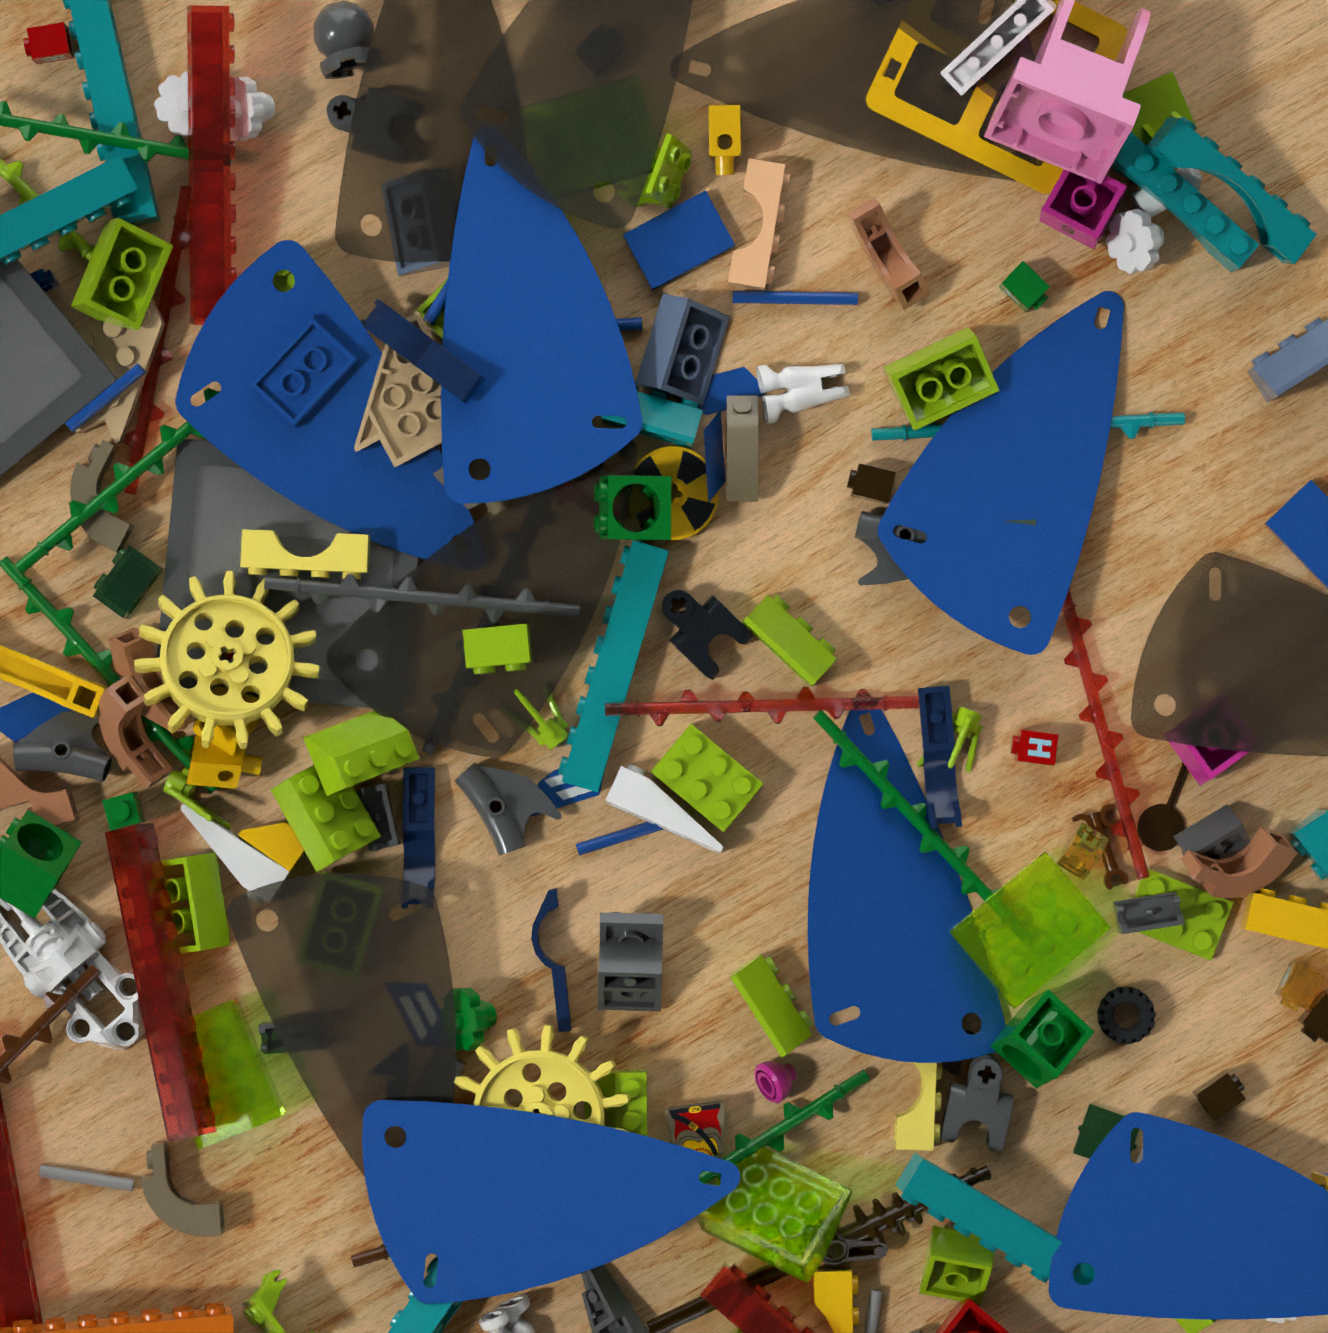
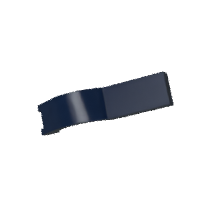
(422, 351)
(937, 749)
(419, 827)
(558, 970)

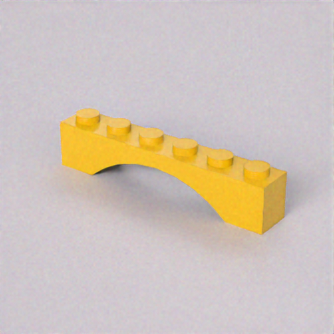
(50, 682)
(833, 1297)

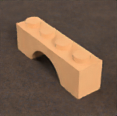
(751, 264)

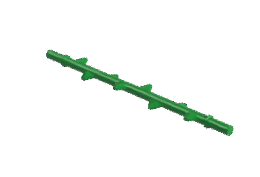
(91, 138)
(107, 498)
(99, 660)
(914, 813)
(792, 1117)

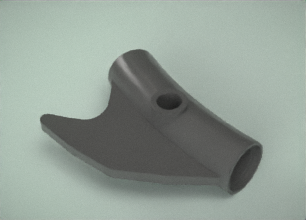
(886, 569)
(69, 734)
(518, 798)

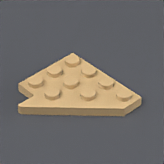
(120, 351)
(402, 407)

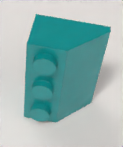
(664, 418)
(1312, 839)

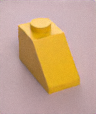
(276, 842)

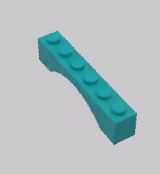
(1202, 218)
(1277, 228)

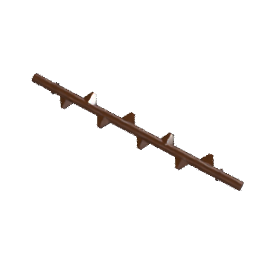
(40, 1028)

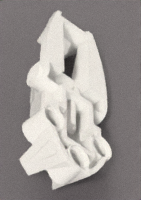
(58, 954)

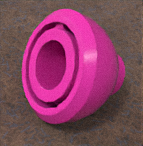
(774, 1080)

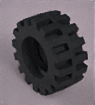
(1143, 1025)

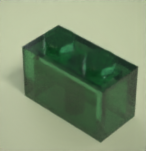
(127, 581)

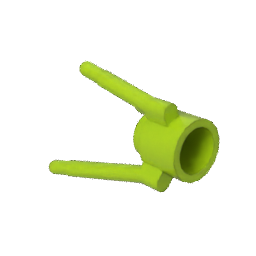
(965, 723)
(550, 731)
(177, 787)

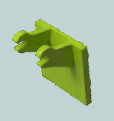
(1158, 101)
(664, 183)
(262, 1303)

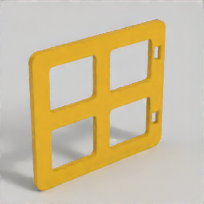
(965, 135)

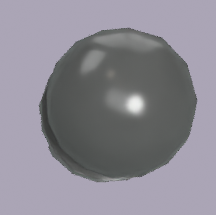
(343, 36)

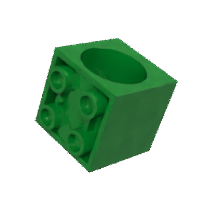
(654, 488)
(33, 861)
(1042, 1038)

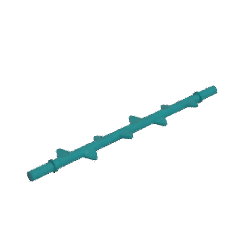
(1128, 423)

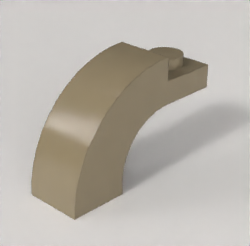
(742, 449)

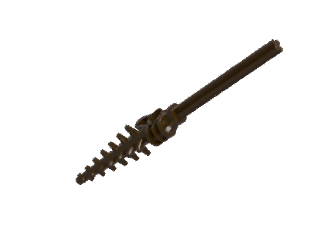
(853, 1242)

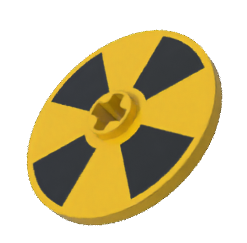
(688, 472)

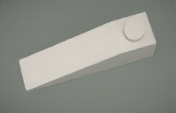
(996, 42)
(645, 800)
(243, 860)

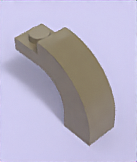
(86, 485)
(173, 1208)

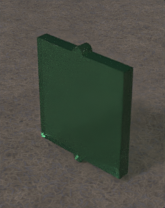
(1095, 1128)

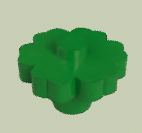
(471, 1018)

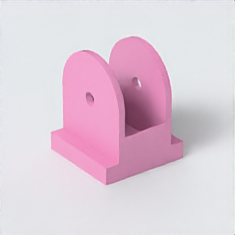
(1070, 101)

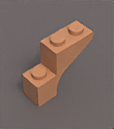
(129, 647)
(53, 807)

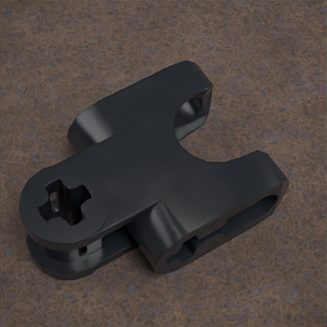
(699, 626)

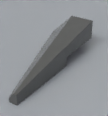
(607, 1305)

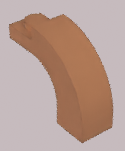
(887, 254)
(124, 733)
(1246, 871)

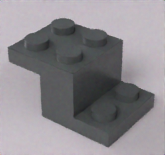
(630, 961)

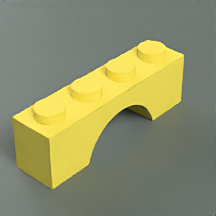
(263, 552)
(916, 1126)

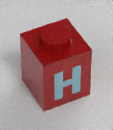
(48, 43)
(1034, 747)

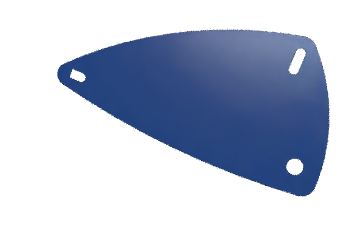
(541, 335)
(1014, 457)
(317, 458)
(886, 919)
(521, 1194)
(1191, 1230)

